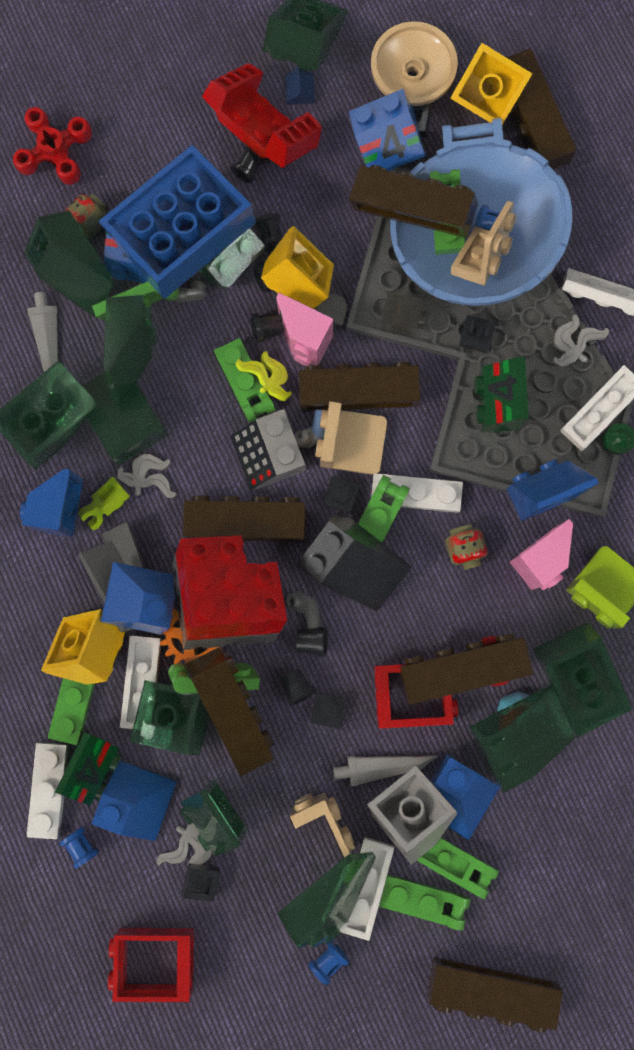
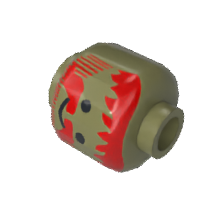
(88, 212)
(466, 546)

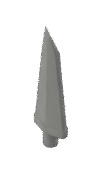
(44, 326)
(373, 768)

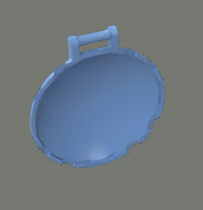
(496, 175)

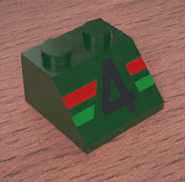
(502, 396)
(87, 769)

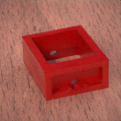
(384, 720)
(152, 992)

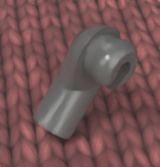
(192, 294)
(306, 605)

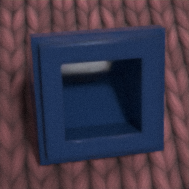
(299, 87)

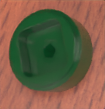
(619, 439)

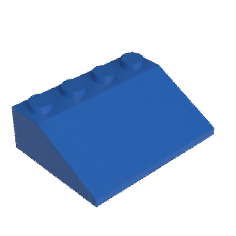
(179, 221)

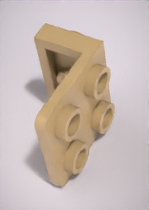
(484, 249)
(351, 440)
(310, 808)

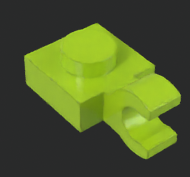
(105, 500)

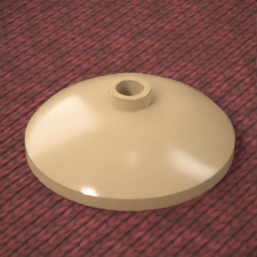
(415, 49)

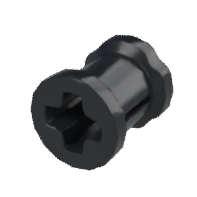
(247, 165)
(270, 230)

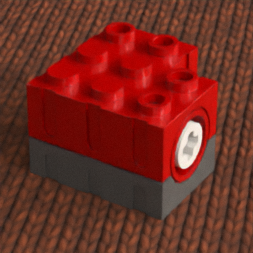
(224, 596)

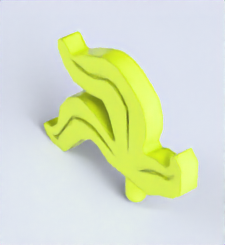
(271, 384)

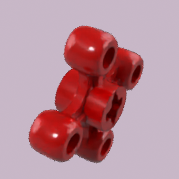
(37, 121)

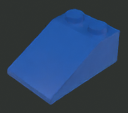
(548, 488)

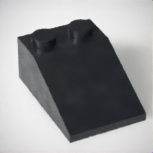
(353, 562)

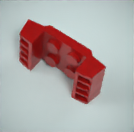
(257, 121)

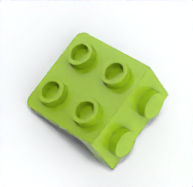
(605, 588)

